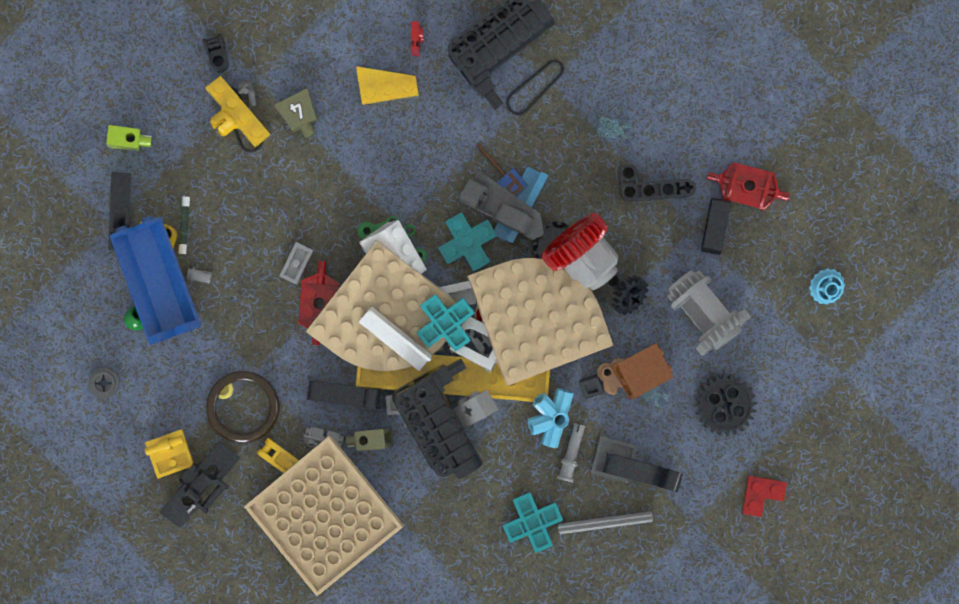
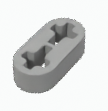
(478, 344)

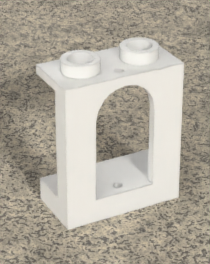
(487, 363)

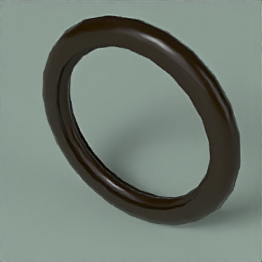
(239, 376)

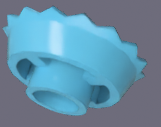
(827, 286)

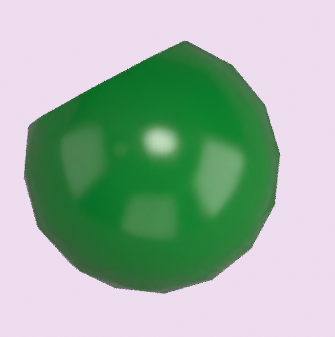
(132, 319)

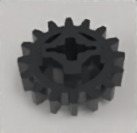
(629, 295)

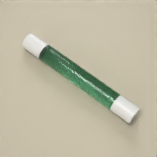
(184, 225)

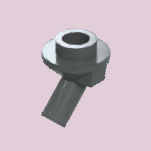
(246, 87)

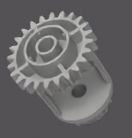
(706, 311)

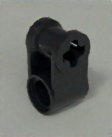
(215, 50)

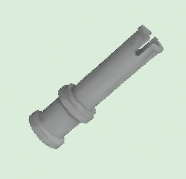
(569, 462)

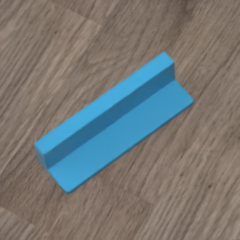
(535, 183)

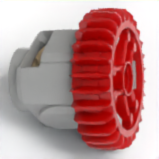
(583, 252)

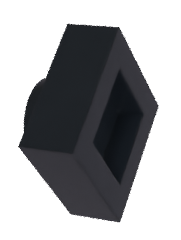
(591, 386)

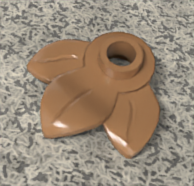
(610, 382)

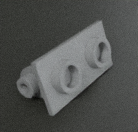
(314, 436)

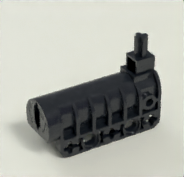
(498, 44)
(438, 422)

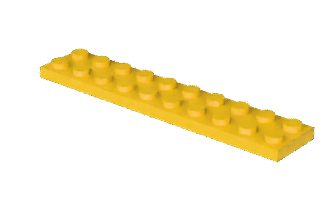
(464, 383)

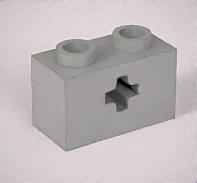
(475, 408)

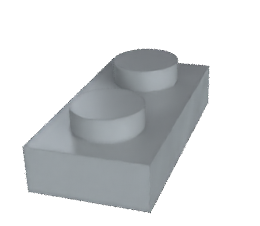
(296, 263)

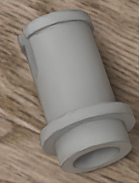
(199, 275)

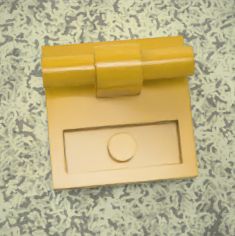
(169, 453)

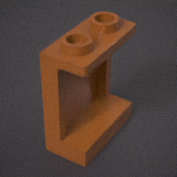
(643, 371)

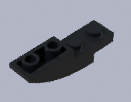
(119, 202)

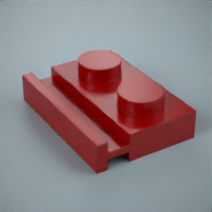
(417, 36)

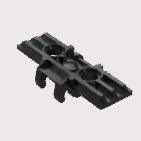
(195, 481)

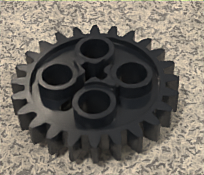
(742, 399)

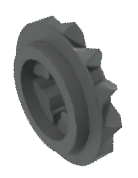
(97, 389)

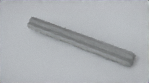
(605, 522)

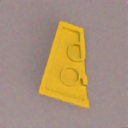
(384, 85)

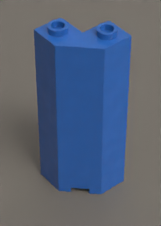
(155, 280)

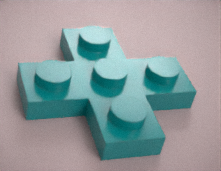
(467, 242)
(445, 322)
(532, 522)

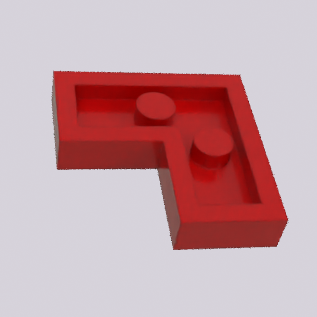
(757, 490)

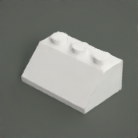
(395, 239)

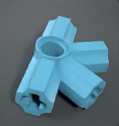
(546, 420)

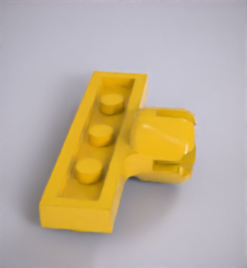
(234, 114)

